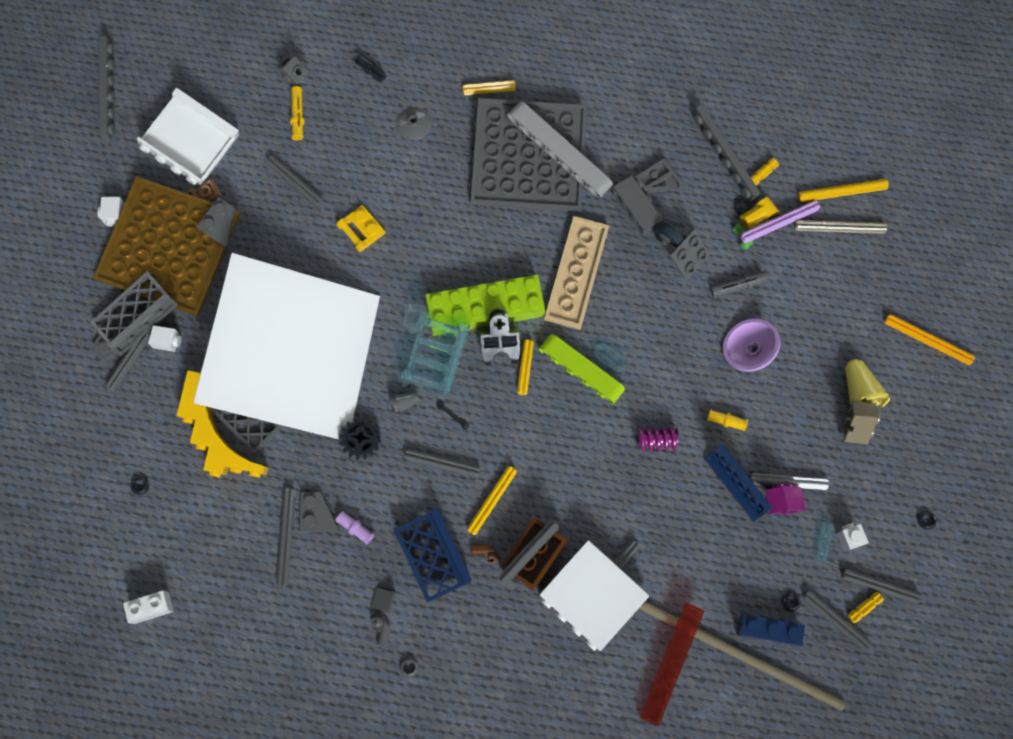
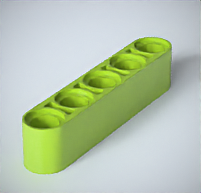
(581, 367)

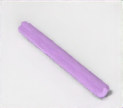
(779, 221)

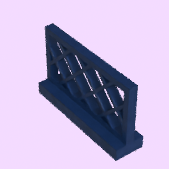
(738, 483)
(448, 547)

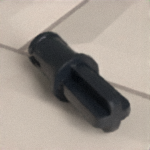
(370, 68)

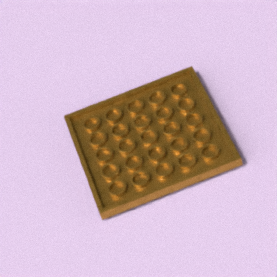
(162, 237)

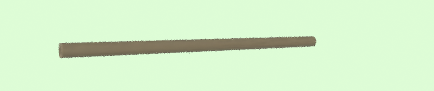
(749, 658)

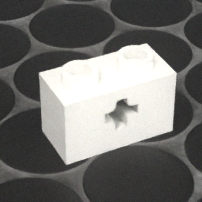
(148, 607)

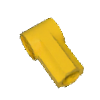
(758, 214)

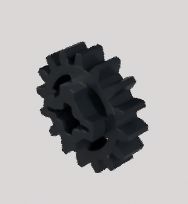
(353, 439)

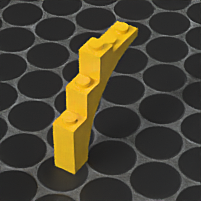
(206, 435)

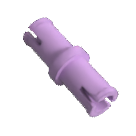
(355, 527)

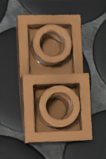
(207, 191)

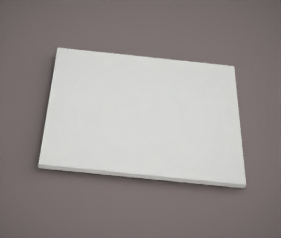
(287, 348)

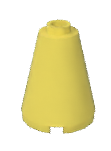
(864, 385)

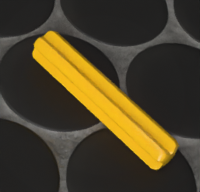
(489, 87)
(525, 367)

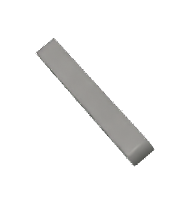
(560, 149)

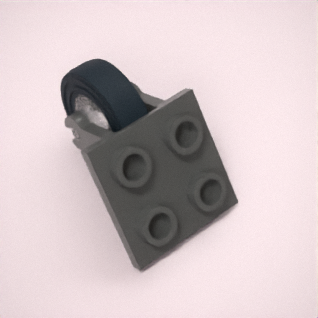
(684, 248)

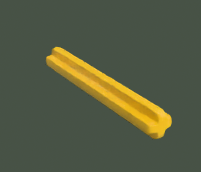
(491, 500)

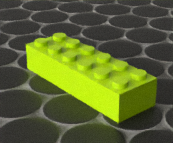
(473, 304)

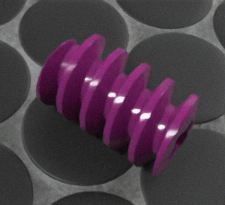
(657, 439)

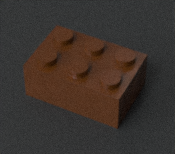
(539, 564)

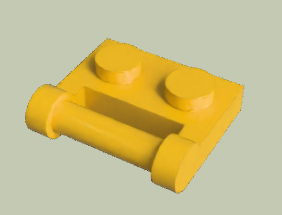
(366, 225)

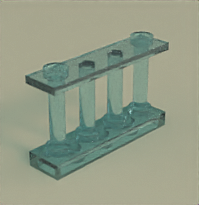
(454, 350)

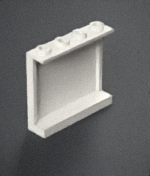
(188, 138)
(593, 596)

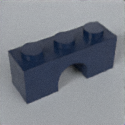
(771, 630)

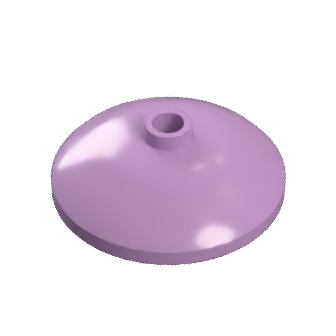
(749, 336)

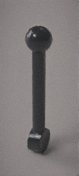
(440, 405)

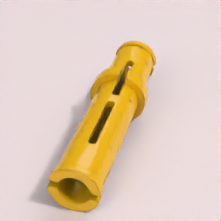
(297, 120)

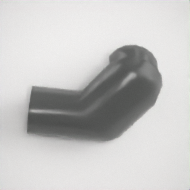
(405, 534)

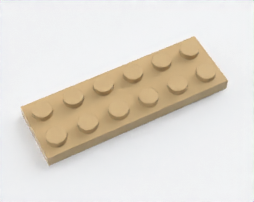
(576, 273)

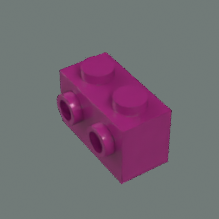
(785, 499)

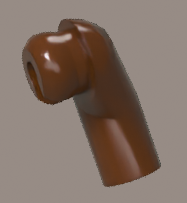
(487, 552)

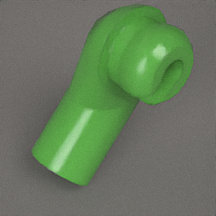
(739, 229)

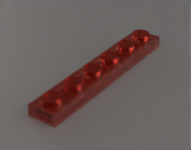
(671, 664)

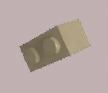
(862, 423)

